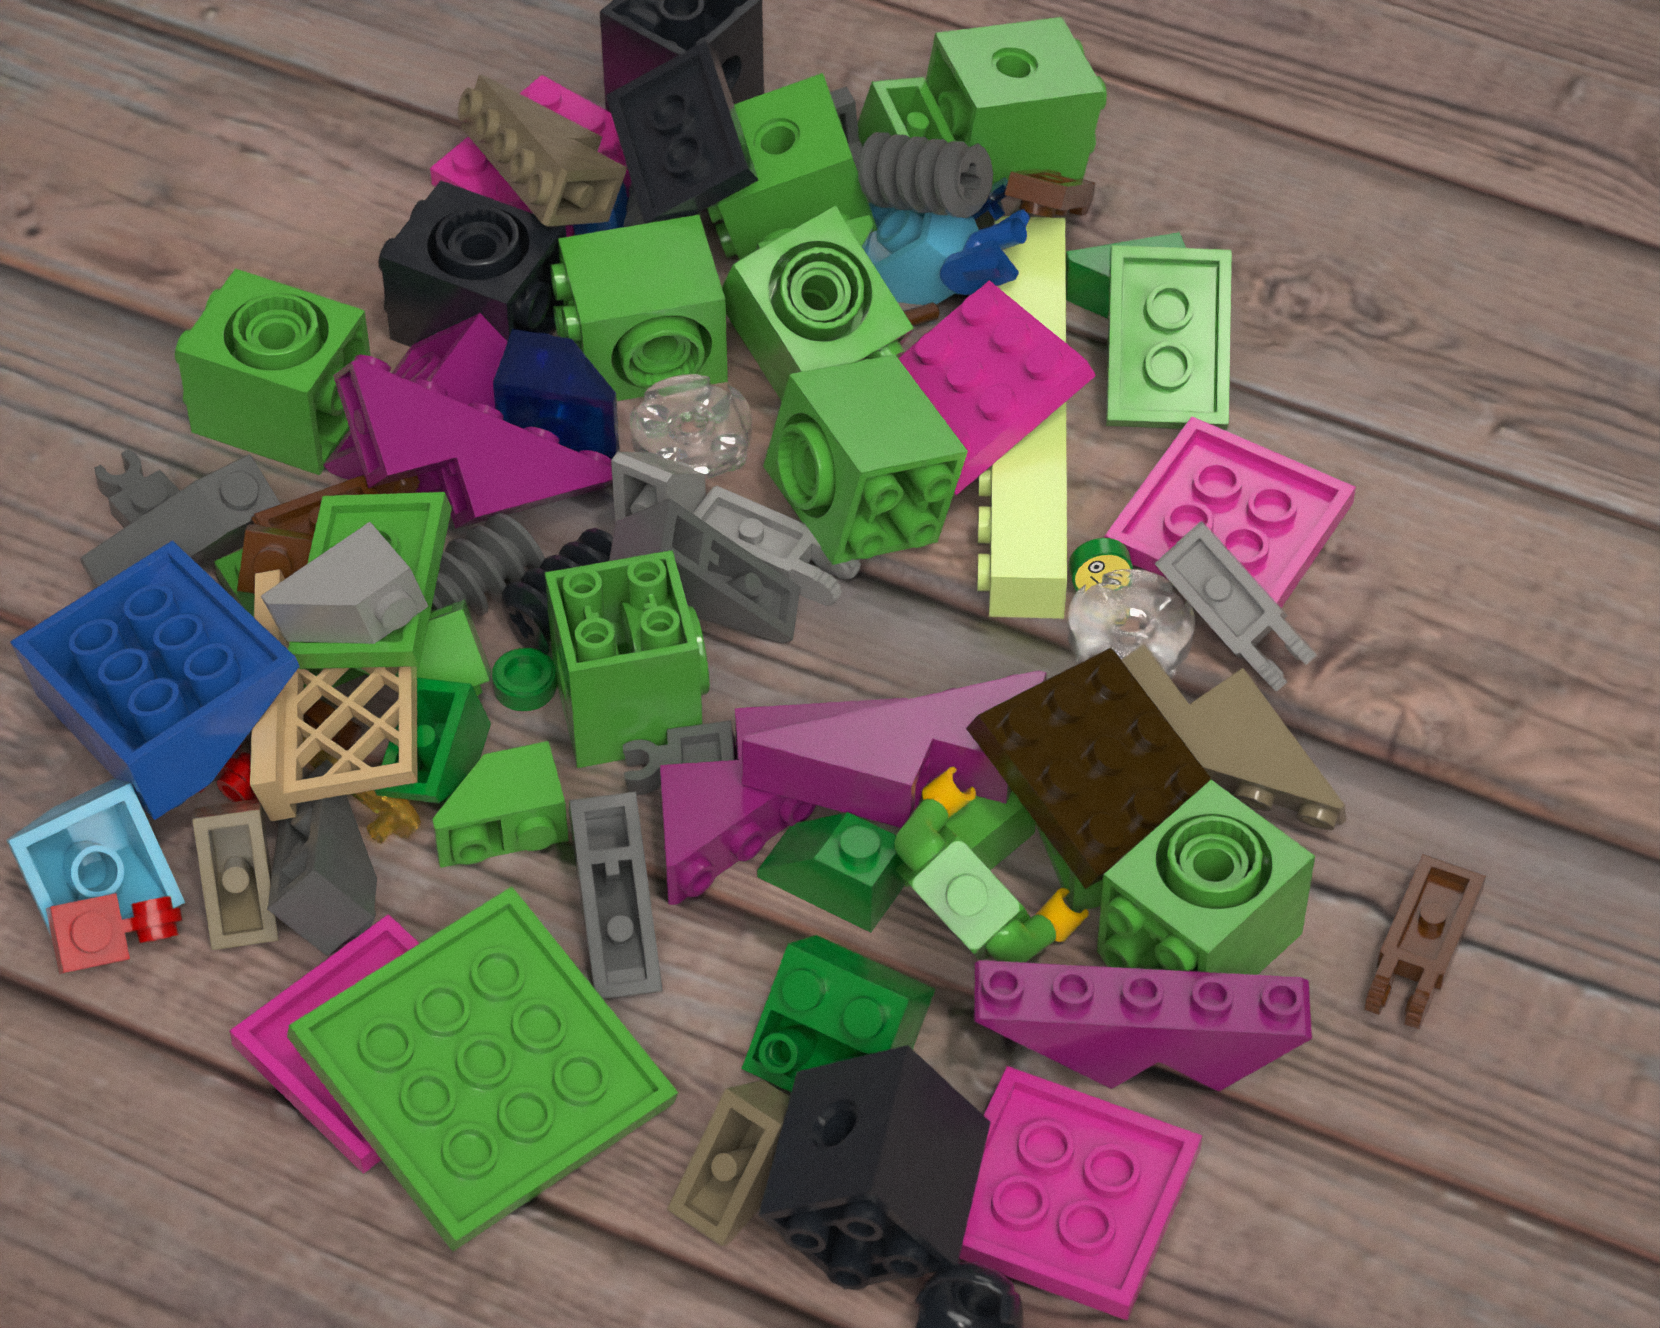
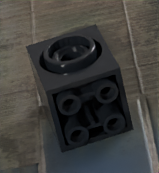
(651, 32)
(468, 259)
(875, 1168)

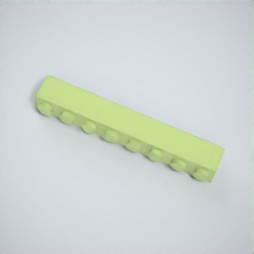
(1030, 481)

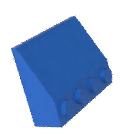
(157, 675)

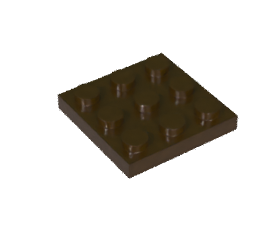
(1090, 761)

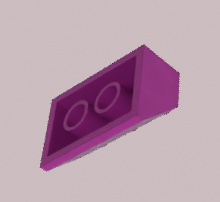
(457, 359)

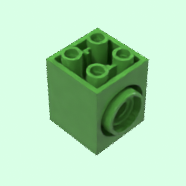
(1019, 94)
(798, 163)
(813, 302)
(643, 303)
(265, 367)
(864, 458)
(625, 654)
(1206, 892)

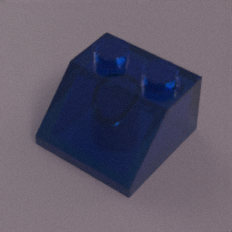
(556, 388)

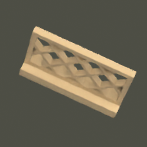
(278, 736)

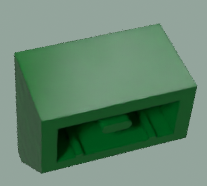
(832, 1009)

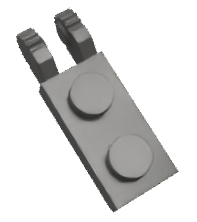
(778, 542)
(1231, 600)

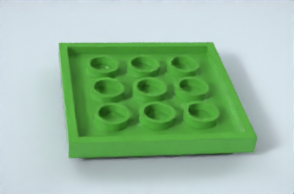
(481, 1067)

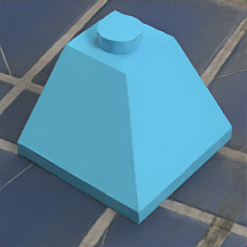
(912, 249)
(94, 850)

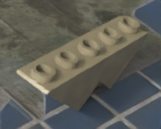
(541, 155)
(1242, 743)

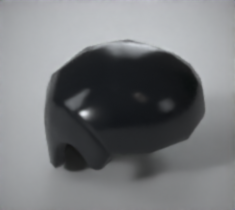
(969, 1298)

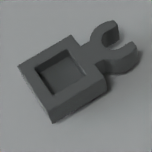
(131, 493)
(685, 745)

